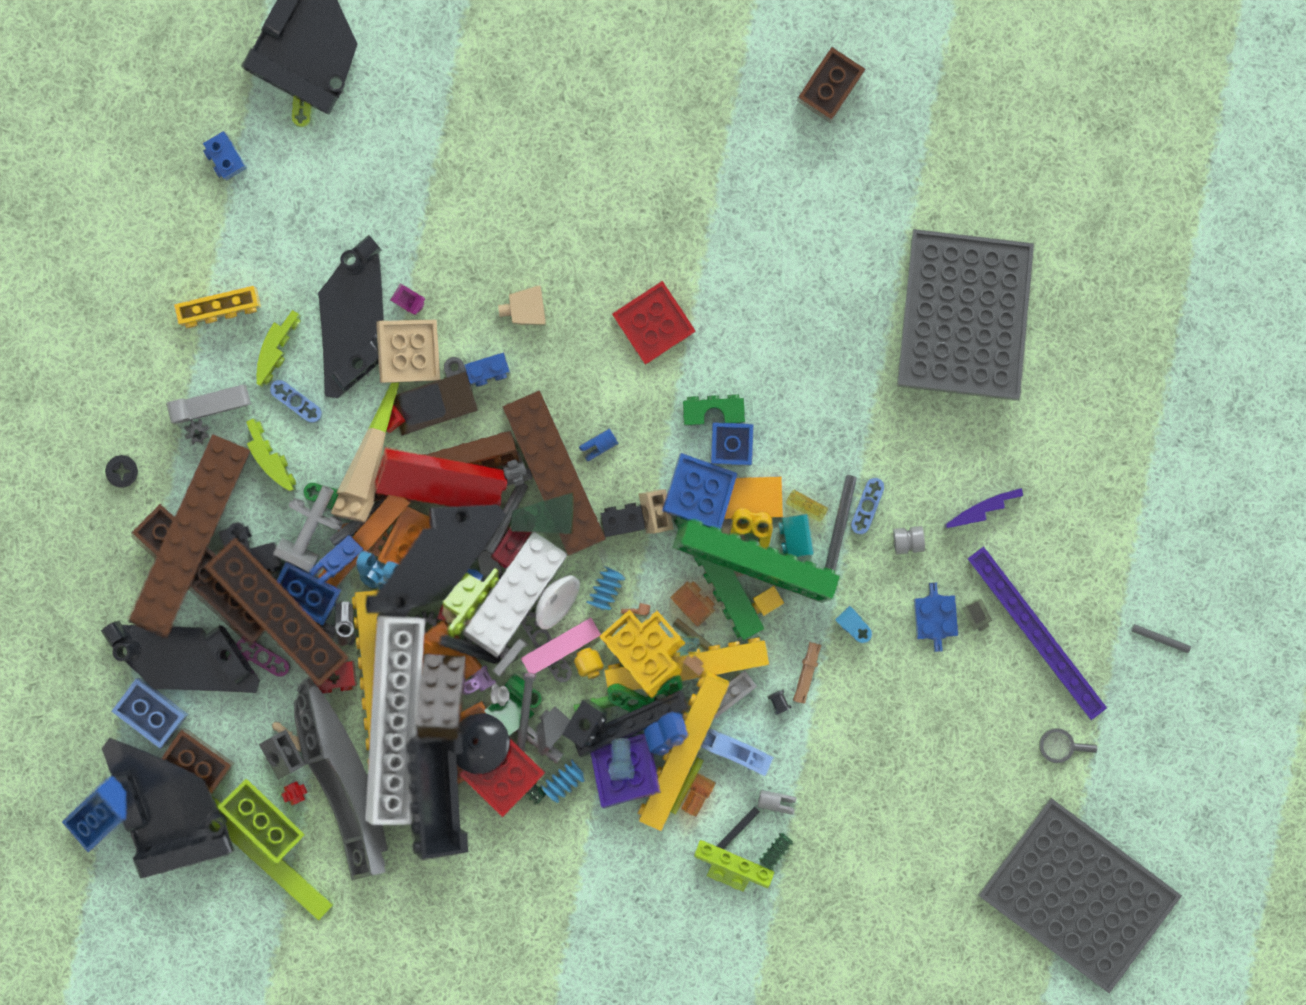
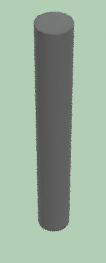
(1161, 638)

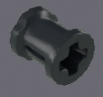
(779, 702)

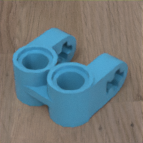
(373, 572)

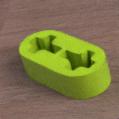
(296, 106)

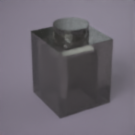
(977, 615)

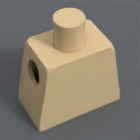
(525, 307)

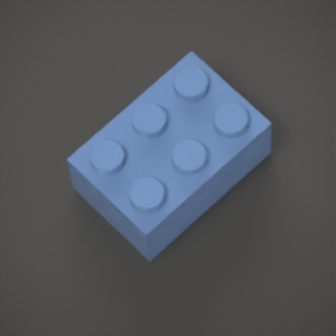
(150, 712)

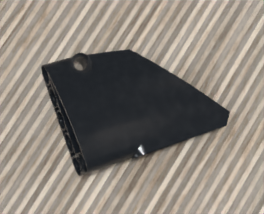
(303, 50)
(166, 811)

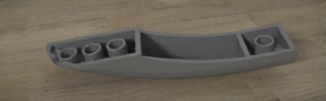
(342, 777)

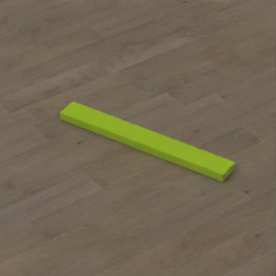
(284, 875)

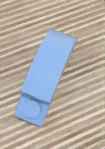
(737, 751)

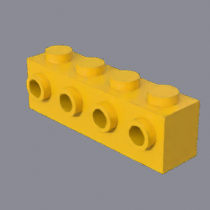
(217, 306)

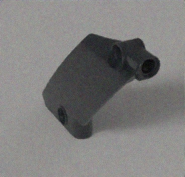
(437, 558)

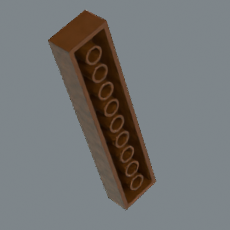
(189, 536)

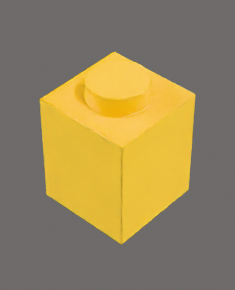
(767, 601)

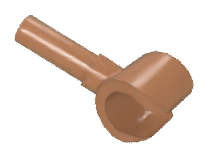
(642, 610)

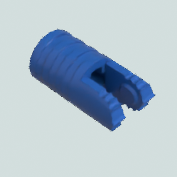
(603, 441)

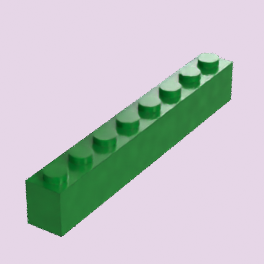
(732, 596)

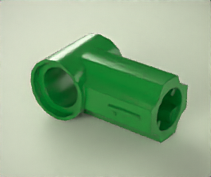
(516, 687)

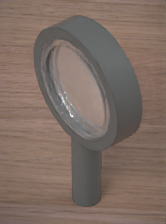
(1058, 745)

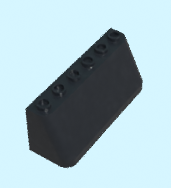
(435, 797)

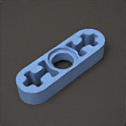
(280, 396)
(878, 493)

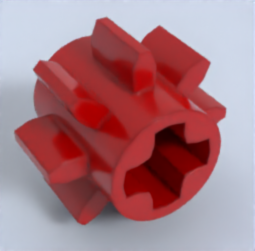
(294, 793)

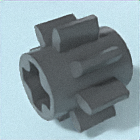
(196, 437)
(515, 472)

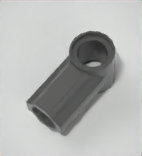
(343, 622)

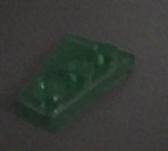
(546, 516)

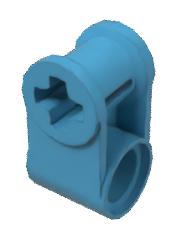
(852, 622)

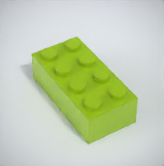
(260, 822)

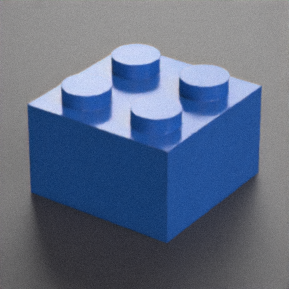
(732, 444)

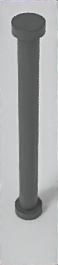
(529, 678)

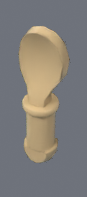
(279, 728)

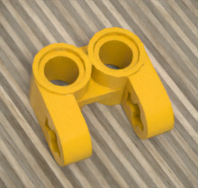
(752, 525)

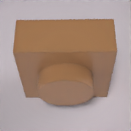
(694, 663)

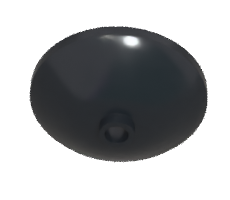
(491, 747)

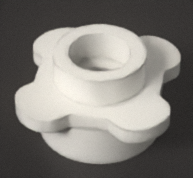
(499, 694)

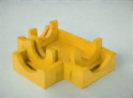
(645, 649)

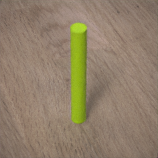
(687, 784)

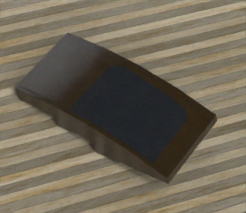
(435, 403)

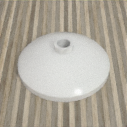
(556, 601)

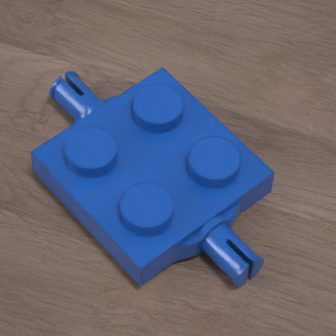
(935, 617)

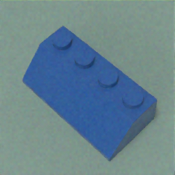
(98, 814)

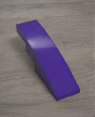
(977, 512)

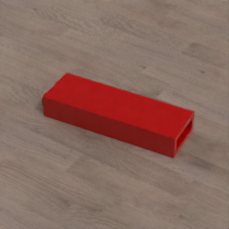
(438, 480)

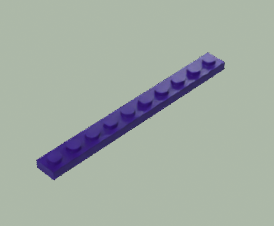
(1037, 633)

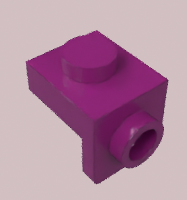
(408, 299)

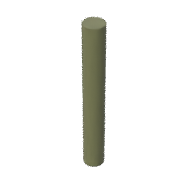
(690, 632)

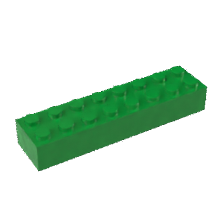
(756, 561)

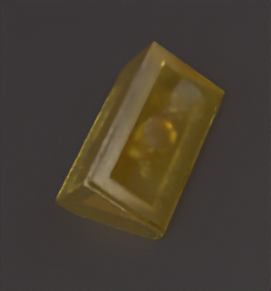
(806, 505)

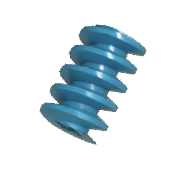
(606, 589)
(563, 782)

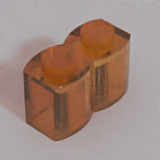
(693, 603)

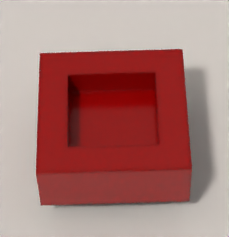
(395, 420)

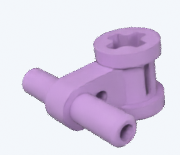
(480, 680)

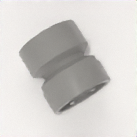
(909, 540)

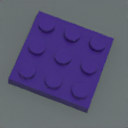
(621, 791)

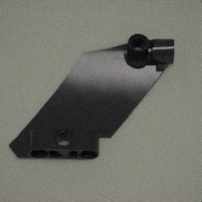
(348, 314)
(185, 659)

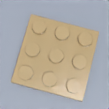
(408, 351)

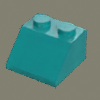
(796, 535)

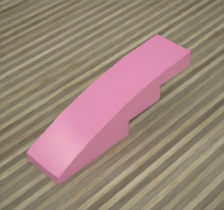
(560, 646)

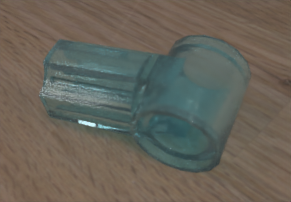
(621, 764)

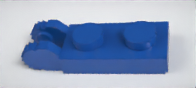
(337, 559)

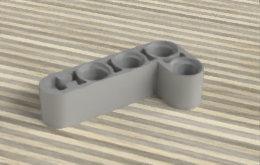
(208, 404)

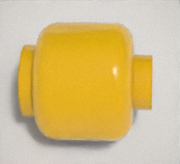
(588, 663)

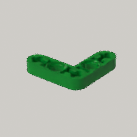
(628, 694)

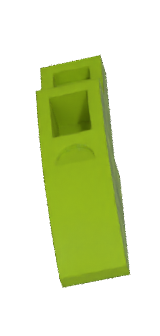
(270, 355)
(274, 464)

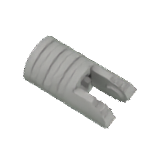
(771, 801)

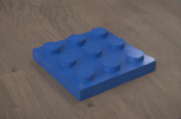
(699, 491)

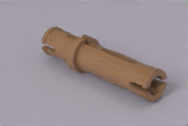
(806, 675)

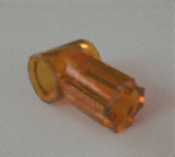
(700, 790)

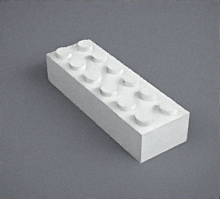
(515, 594)

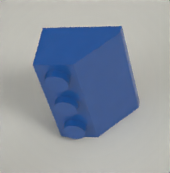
(313, 599)

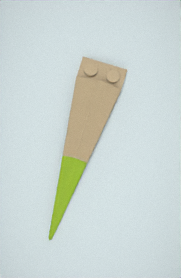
(358, 486)

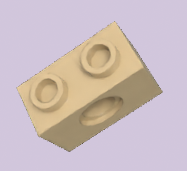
(653, 516)

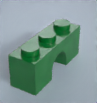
(731, 408)

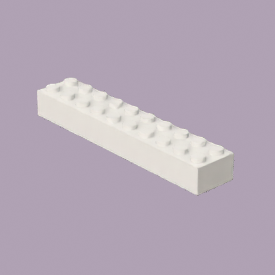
(393, 717)

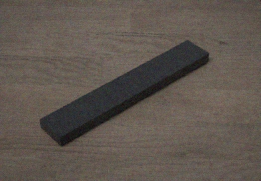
(636, 721)

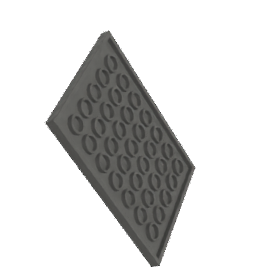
(965, 315)
(1079, 895)

